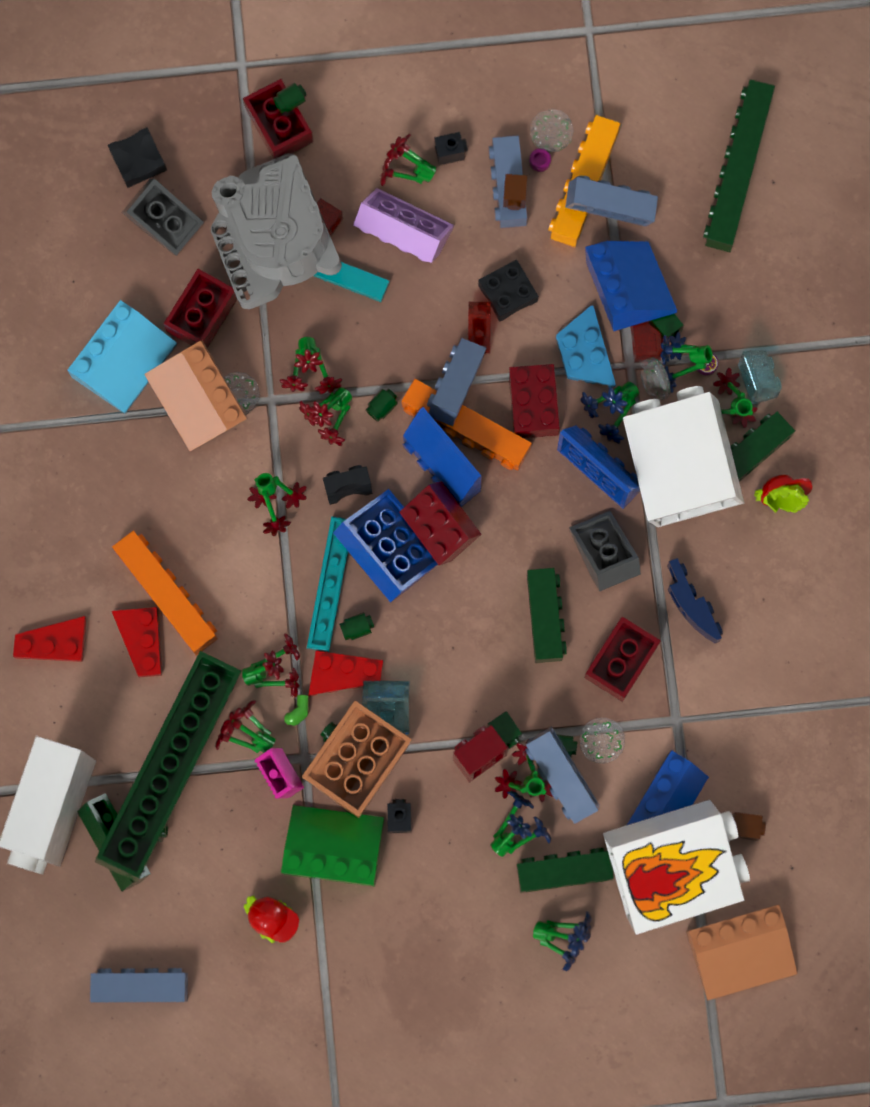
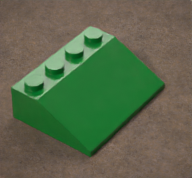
(332, 846)

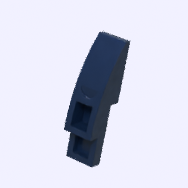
(697, 611)

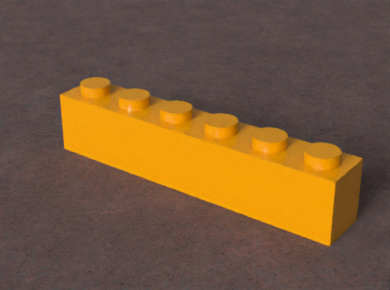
(592, 163)

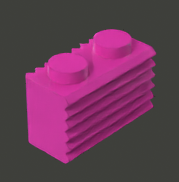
(279, 773)

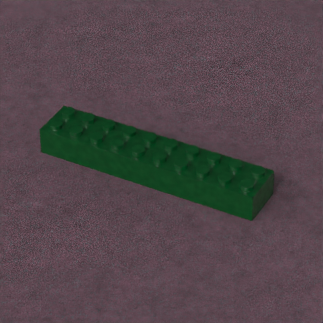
(168, 767)

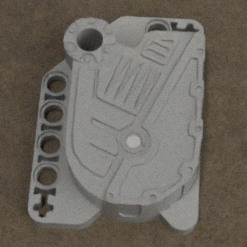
(272, 229)

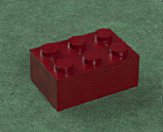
(280, 131)
(200, 309)
(534, 401)
(440, 523)
(622, 659)
(479, 753)

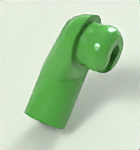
(299, 713)

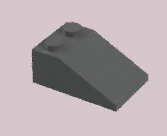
(162, 216)
(605, 551)

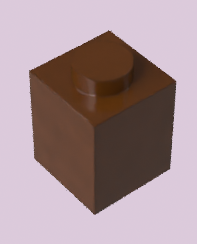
(515, 191)
(749, 826)

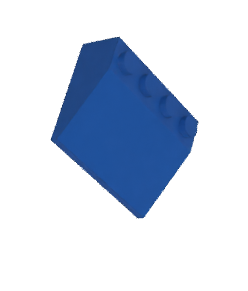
(629, 282)
(441, 457)
(598, 465)
(385, 546)

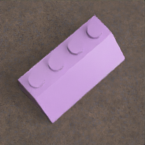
(403, 225)

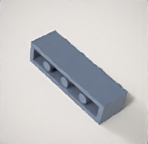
(506, 161)
(611, 201)
(456, 382)
(562, 775)
(139, 986)

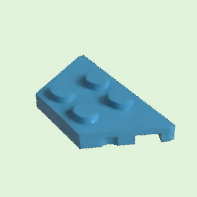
(584, 350)

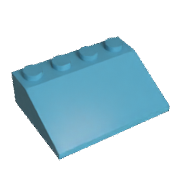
(120, 356)

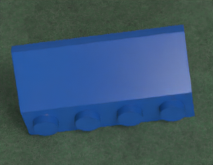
(672, 788)

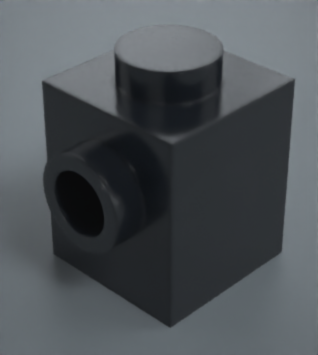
(450, 148)
(399, 816)

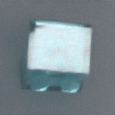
(759, 376)
(389, 701)

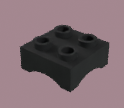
(137, 158)
(508, 290)
(347, 483)

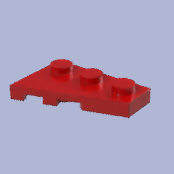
(141, 637)
(53, 642)
(341, 672)

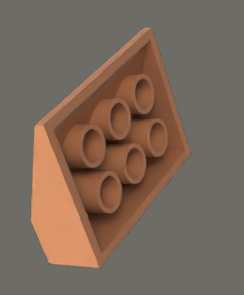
(196, 395)
(357, 759)
(742, 952)

